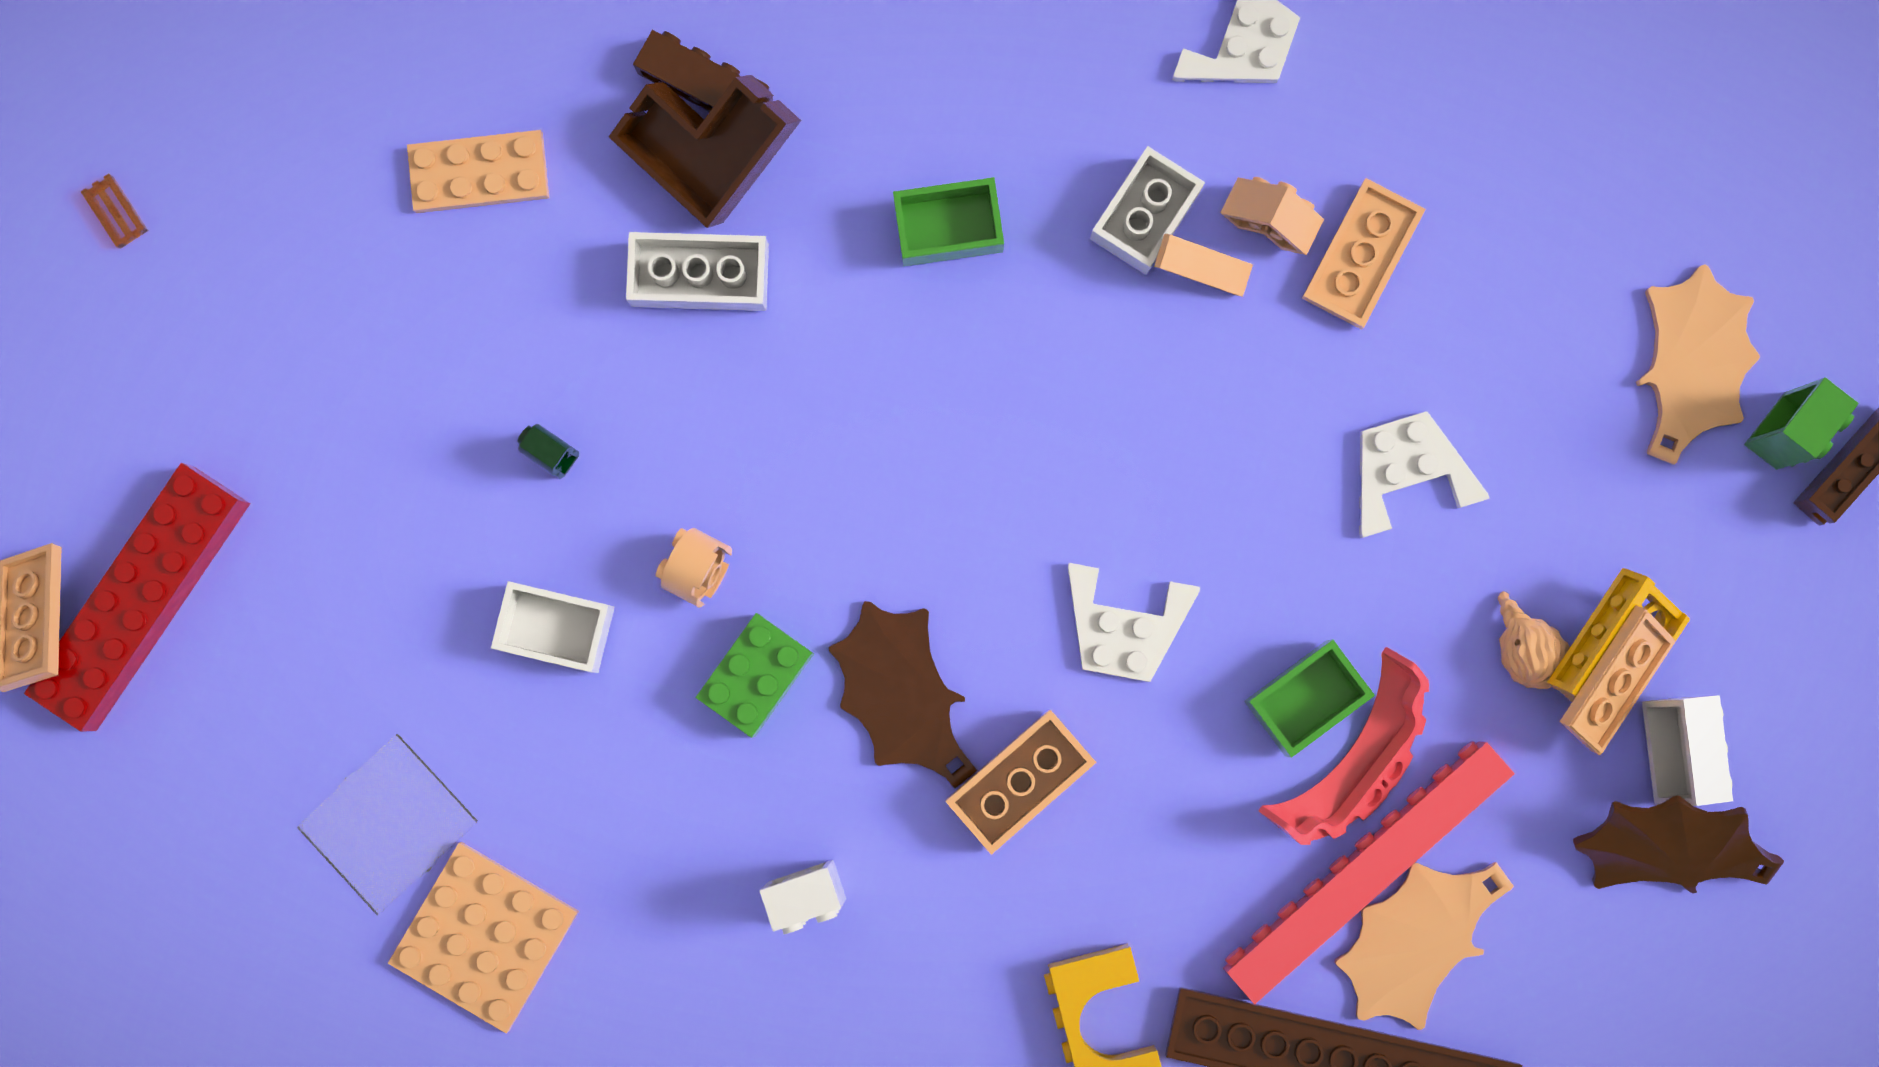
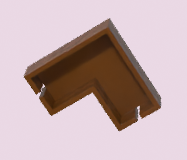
(710, 159)

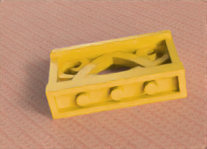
(1606, 621)

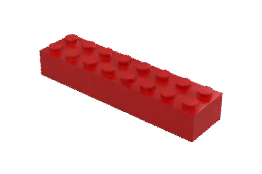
(139, 597)

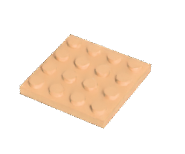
(483, 937)

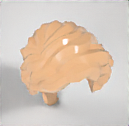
(1529, 646)

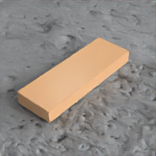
(1203, 265)

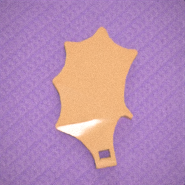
(1696, 359)
(1417, 940)

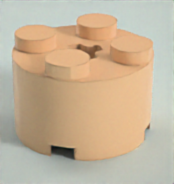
(694, 566)

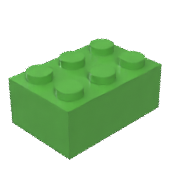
(948, 221)
(1802, 424)
(755, 675)
(1309, 698)

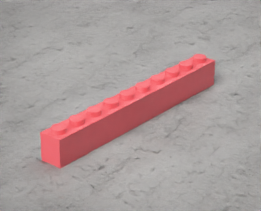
(1367, 870)

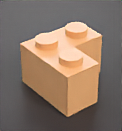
(1274, 212)

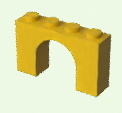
(1074, 984)

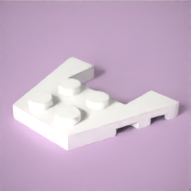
(1251, 48)
(1407, 455)
(1121, 639)

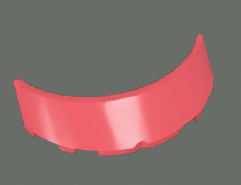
(1370, 766)

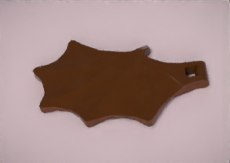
(899, 691)
(1675, 846)

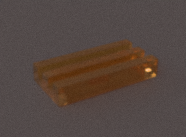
(99, 189)

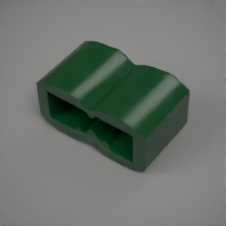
(547, 450)

